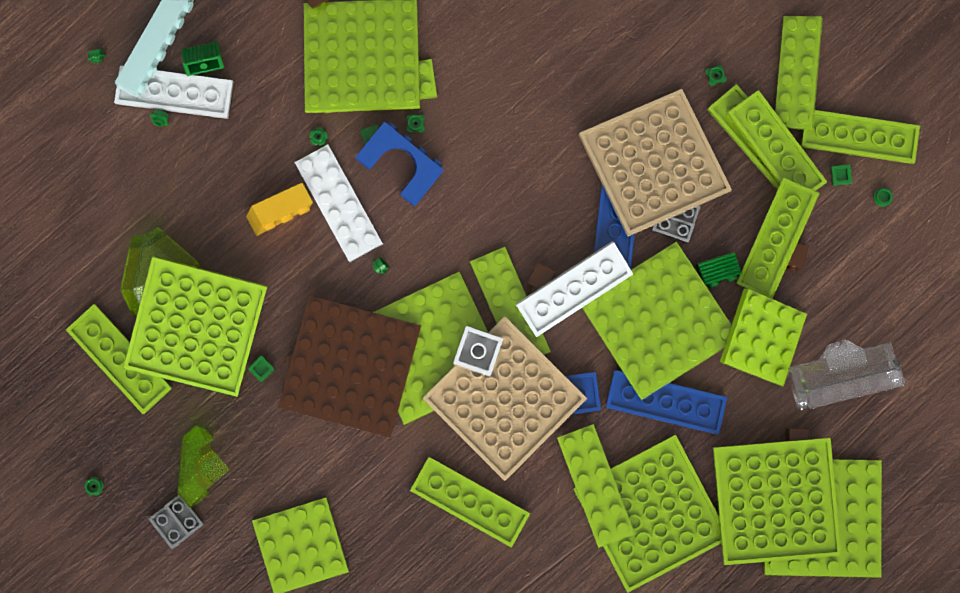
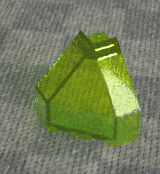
(139, 259)
(198, 466)

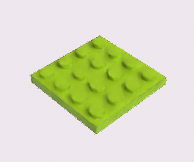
(763, 337)
(300, 546)

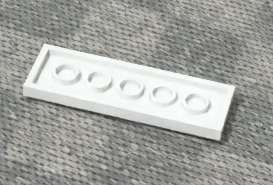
(182, 94)
(338, 203)
(574, 289)

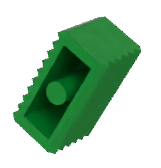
(202, 58)
(719, 269)

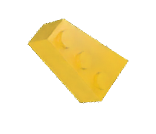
(279, 209)

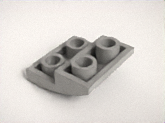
(679, 226)
(175, 522)

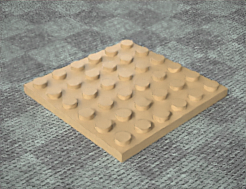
(654, 162)
(513, 408)

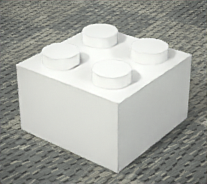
(478, 351)

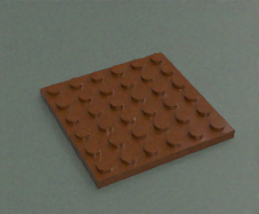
(349, 366)

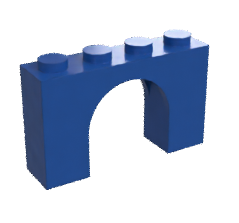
(425, 169)

